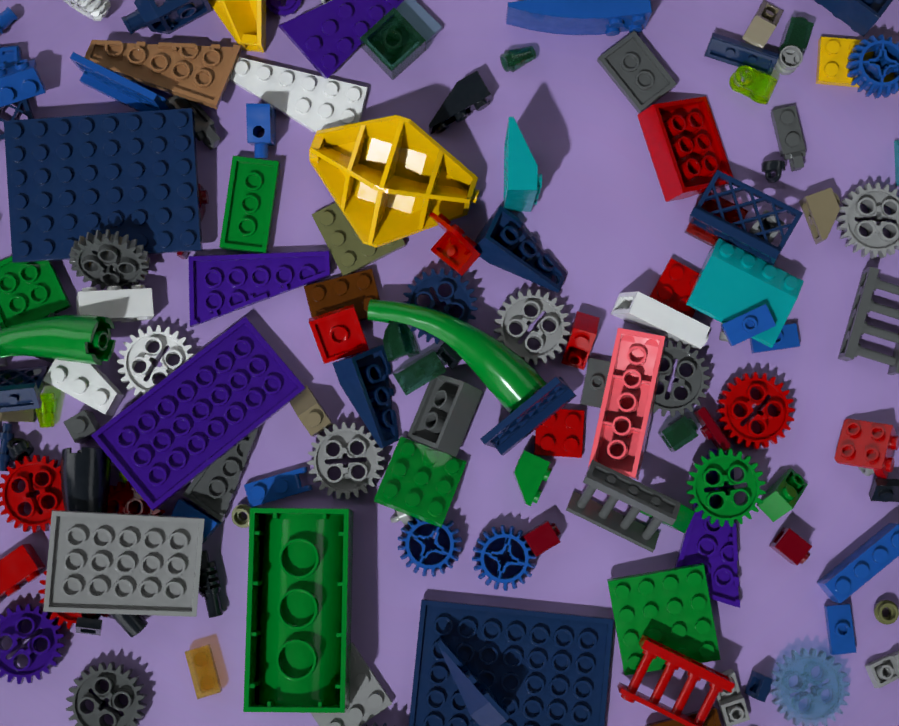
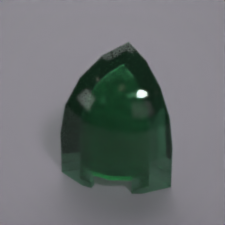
(399, 341)

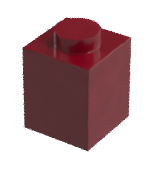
(542, 537)
(791, 546)

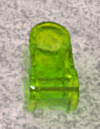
(755, 85)

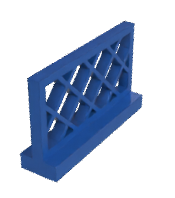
(118, 86)

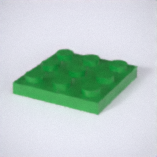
(29, 292)
(420, 481)

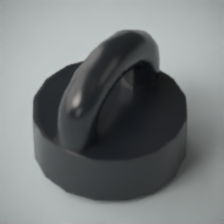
(773, 166)
(22, 449)

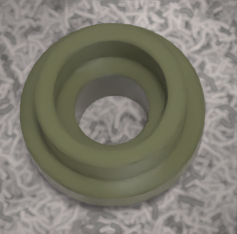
(237, 518)
(892, 615)

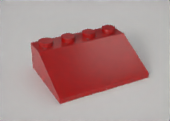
(684, 146)

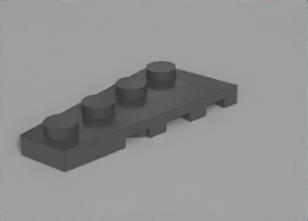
(217, 484)

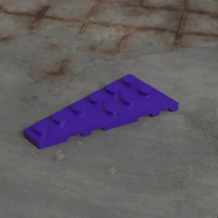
(334, 30)
(236, 281)
(713, 547)

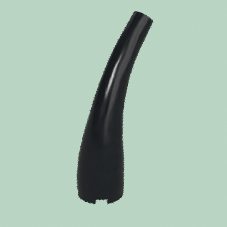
(86, 489)

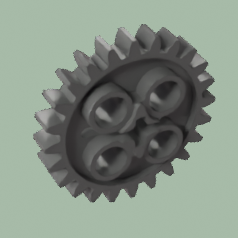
(109, 260)
(693, 383)
(119, 683)

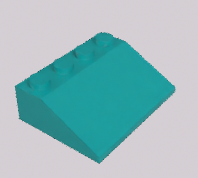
(521, 174)
(739, 282)

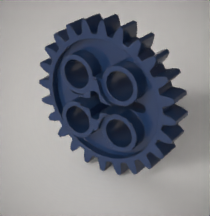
(459, 296)

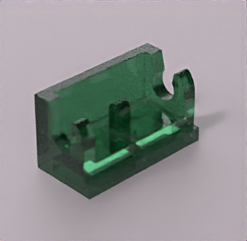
(419, 372)

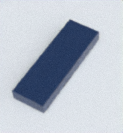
(741, 54)

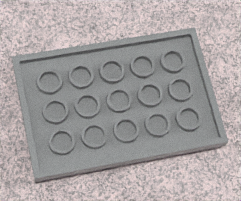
(123, 564)

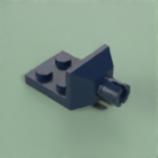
(166, 18)

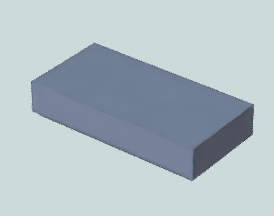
(419, 19)

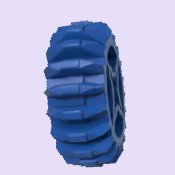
(885, 55)
(420, 561)
(498, 578)

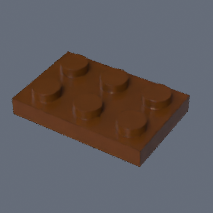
(342, 292)

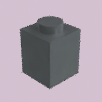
(82, 426)

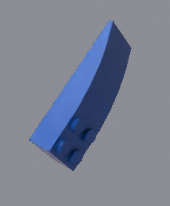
(580, 16)

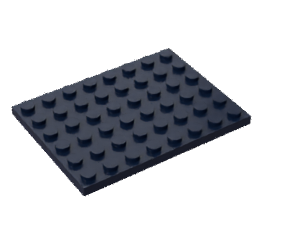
(103, 174)
(535, 662)

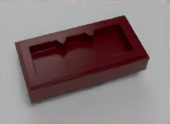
(710, 429)

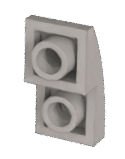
(884, 670)
(732, 704)

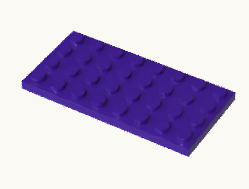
(198, 413)

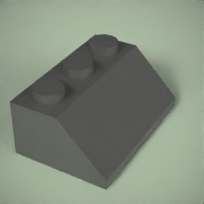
(445, 414)

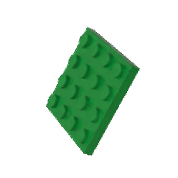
(667, 607)

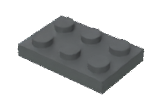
(636, 72)

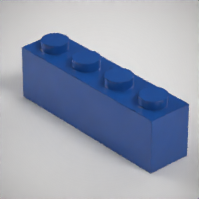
(862, 564)

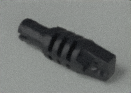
(210, 585)

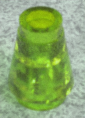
(47, 411)

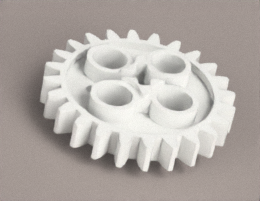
(138, 352)

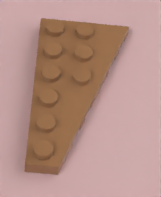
(176, 68)

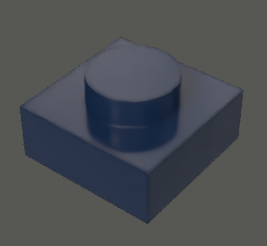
(758, 686)

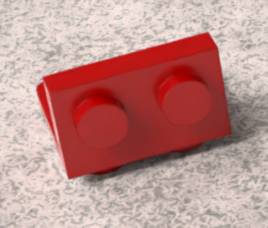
(453, 247)
(867, 446)

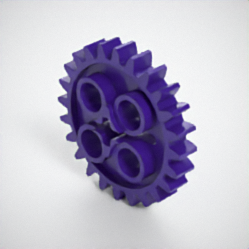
(37, 660)

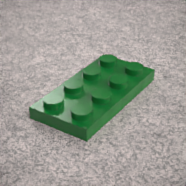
(249, 204)

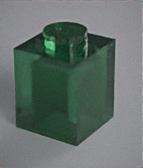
(796, 33)
(679, 433)

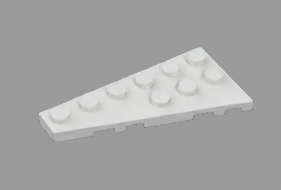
(302, 96)

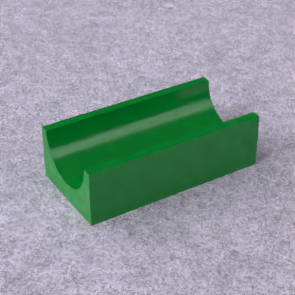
(299, 610)

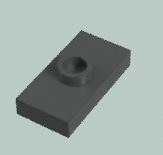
(594, 382)

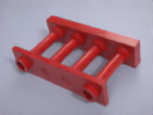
(674, 660)

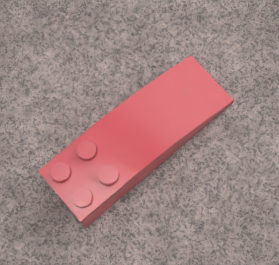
(628, 401)

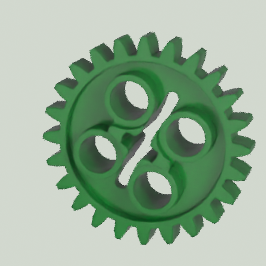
(728, 509)

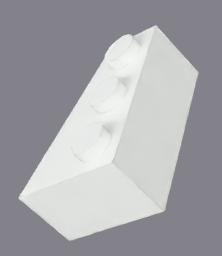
(117, 303)
(85, 384)

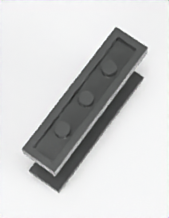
(858, 326)
(630, 492)

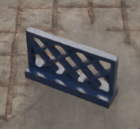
(740, 237)
(24, 395)
(529, 416)

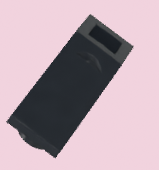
(465, 97)

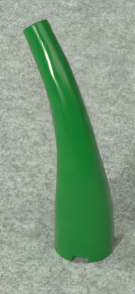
(61, 338)
(493, 362)

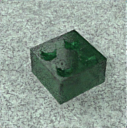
(393, 43)

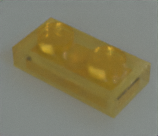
(203, 671)

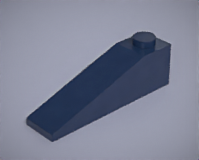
(509, 247)
(367, 386)
(478, 698)

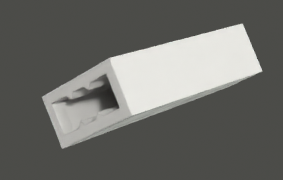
(660, 319)

